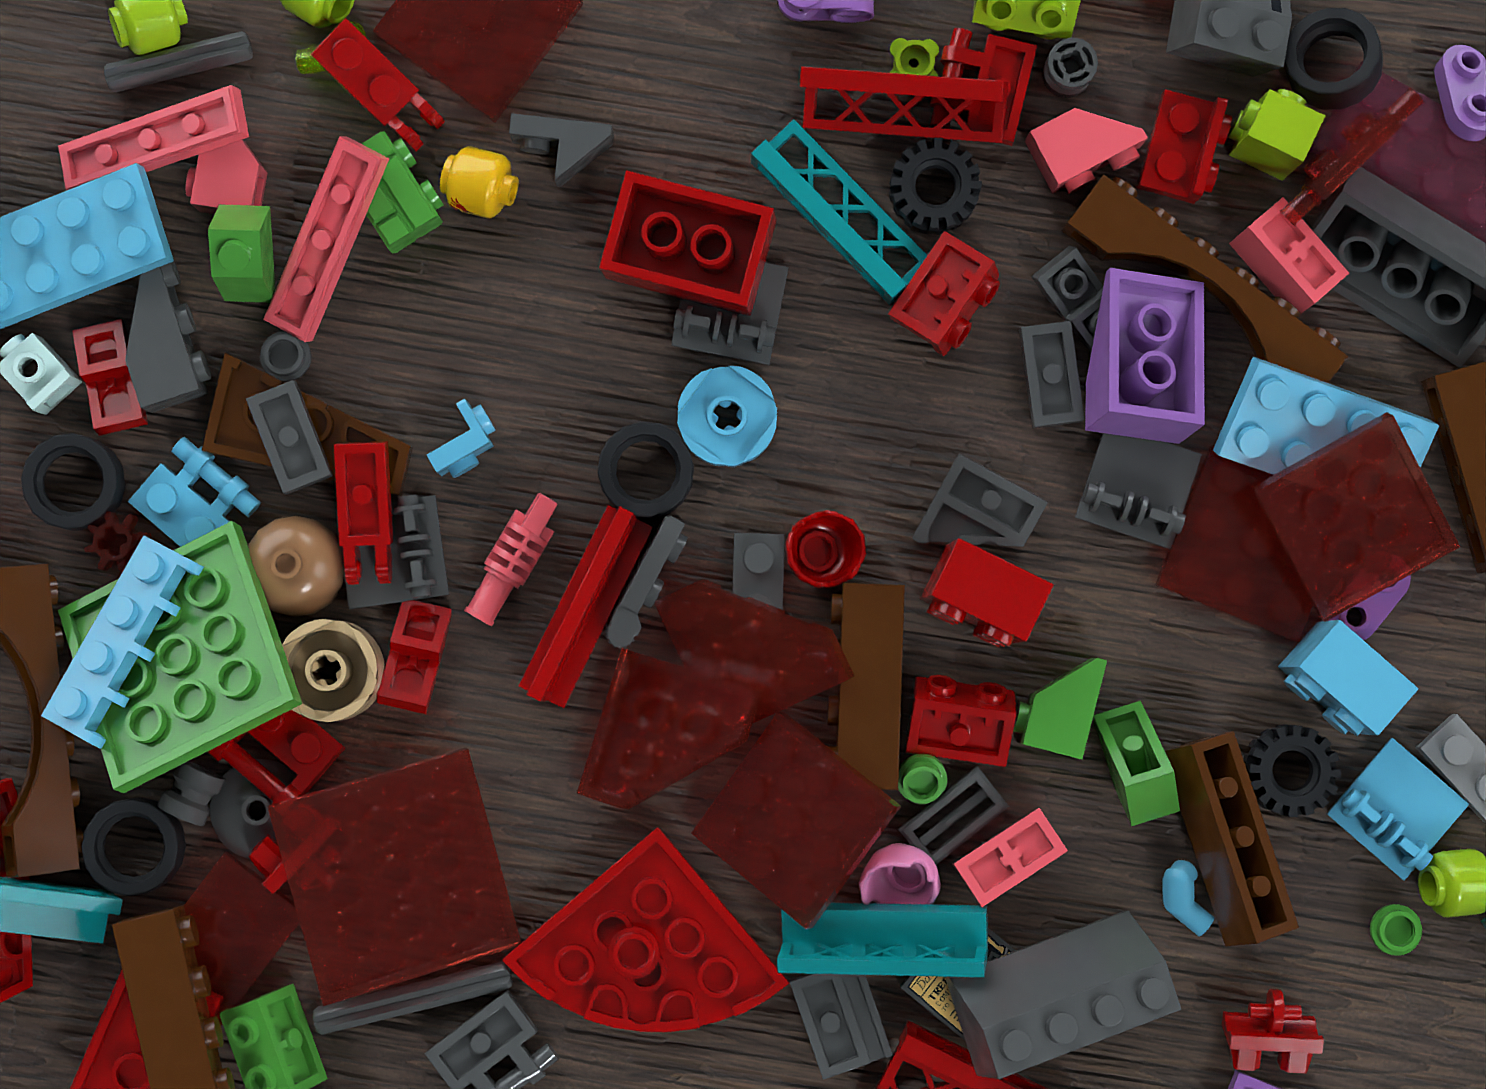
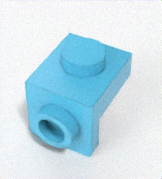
(460, 453)

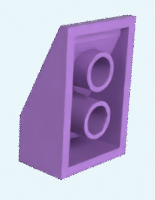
(1147, 358)

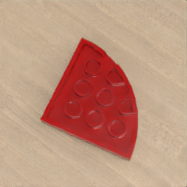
(705, 962)

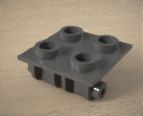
(731, 333)
(1139, 488)
(416, 558)

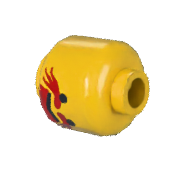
(478, 182)

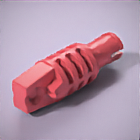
(513, 558)

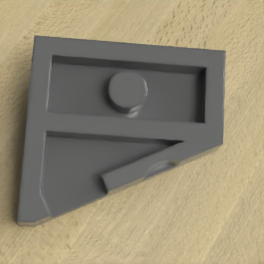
(979, 508)

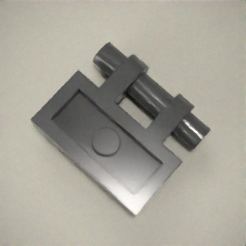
(487, 1039)

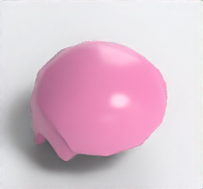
(900, 876)

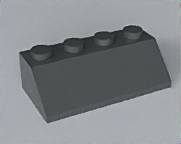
(1407, 265)
(1062, 995)

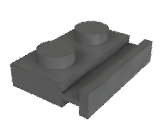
(840, 1021)

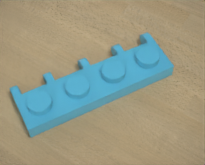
(118, 639)

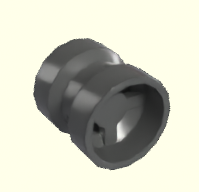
(1065, 77)
(191, 793)

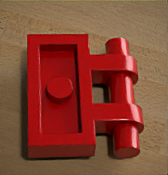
(1000, 61)

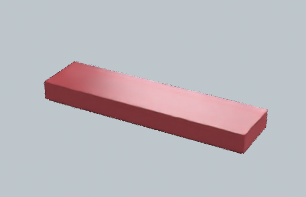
(157, 137)
(326, 238)

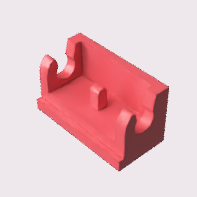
(1289, 258)
(1010, 857)

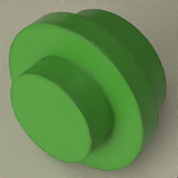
(922, 778)
(1395, 929)

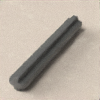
(412, 997)

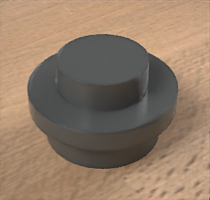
(285, 356)

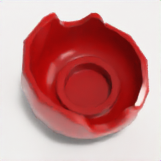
(825, 549)

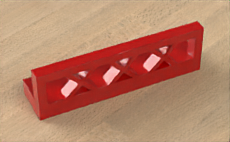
(903, 84)

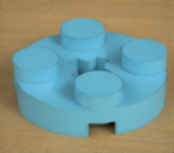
(722, 387)

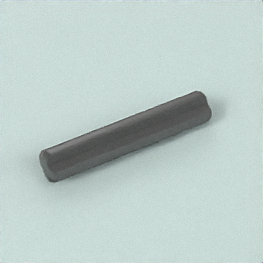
(178, 61)

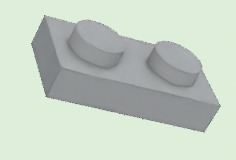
(1459, 760)

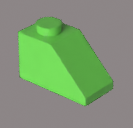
(242, 253)
(1062, 711)
(1137, 763)

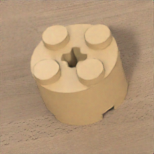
(357, 680)

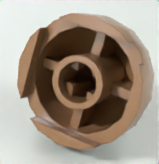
(297, 565)

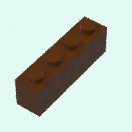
(1459, 409)
(870, 702)
(1231, 840)
(170, 1001)

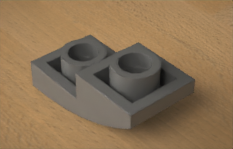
(1072, 292)

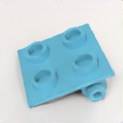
(1398, 809)

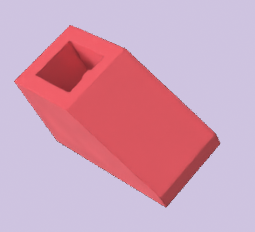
(1080, 144)
(226, 178)

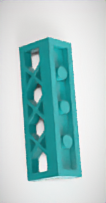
(825, 218)
(55, 910)
(888, 941)

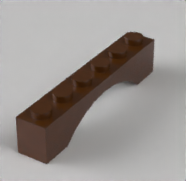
(1122, 228)
(40, 827)

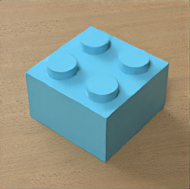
(1346, 678)

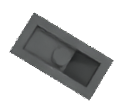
(576, 141)

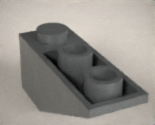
(160, 347)

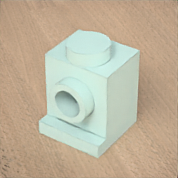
(52, 380)

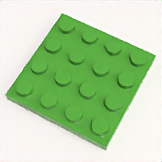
(211, 671)

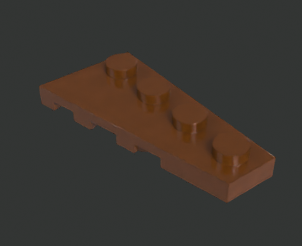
(235, 435)

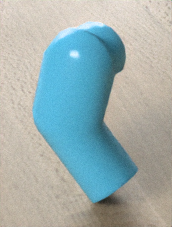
(1178, 897)

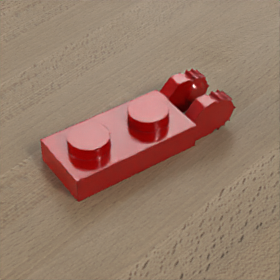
(373, 80)
(364, 506)

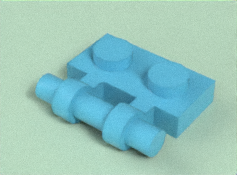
(178, 508)

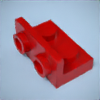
(1183, 146)
(946, 293)
(961, 720)

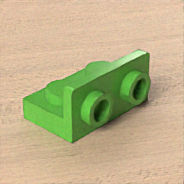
(273, 1042)

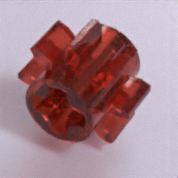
(107, 533)

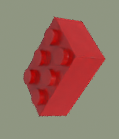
(688, 243)
(985, 593)

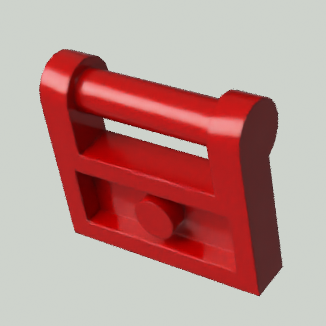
(293, 740)

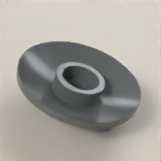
(231, 809)

